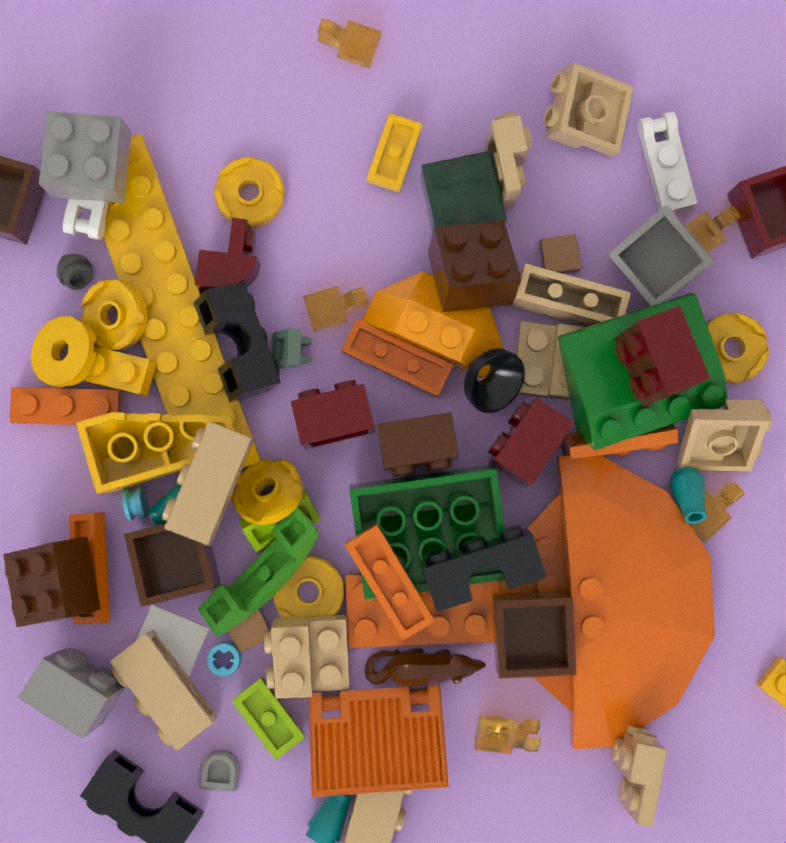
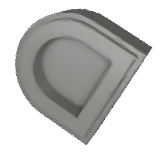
(220, 771)

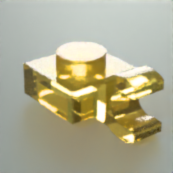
(355, 43)
(709, 230)
(329, 308)
(715, 510)
(503, 734)

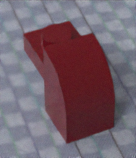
(229, 268)

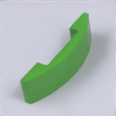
(264, 577)

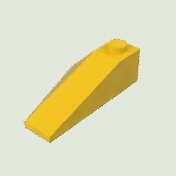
(140, 447)

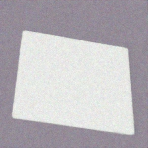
(177, 633)

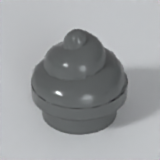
(74, 271)

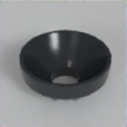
(501, 383)

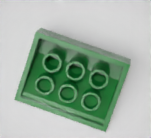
(600, 387)
(430, 515)

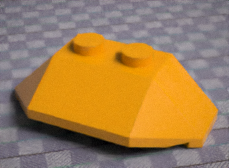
(415, 315)

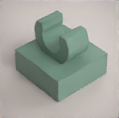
(287, 348)

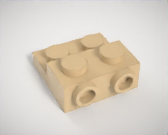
(588, 109)
(509, 148)
(542, 359)
(725, 437)
(307, 655)
(642, 763)

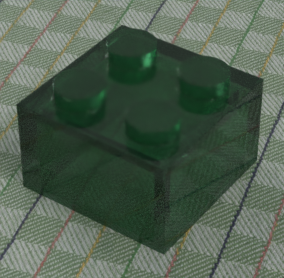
(462, 190)

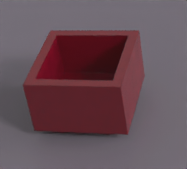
(762, 211)
(660, 356)
(332, 415)
(530, 442)

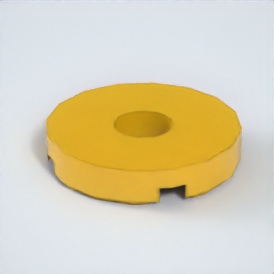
(242, 173)
(130, 308)
(751, 340)
(48, 346)
(275, 505)
(328, 582)

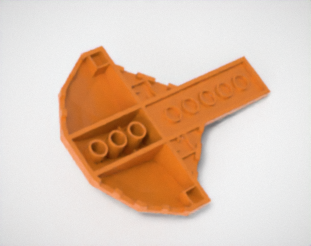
(635, 590)

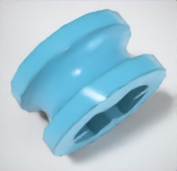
(135, 503)
(225, 670)

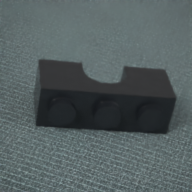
(233, 313)
(511, 552)
(113, 794)

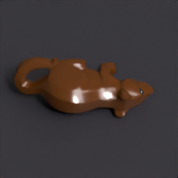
(416, 668)

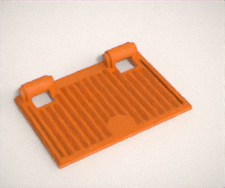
(377, 742)

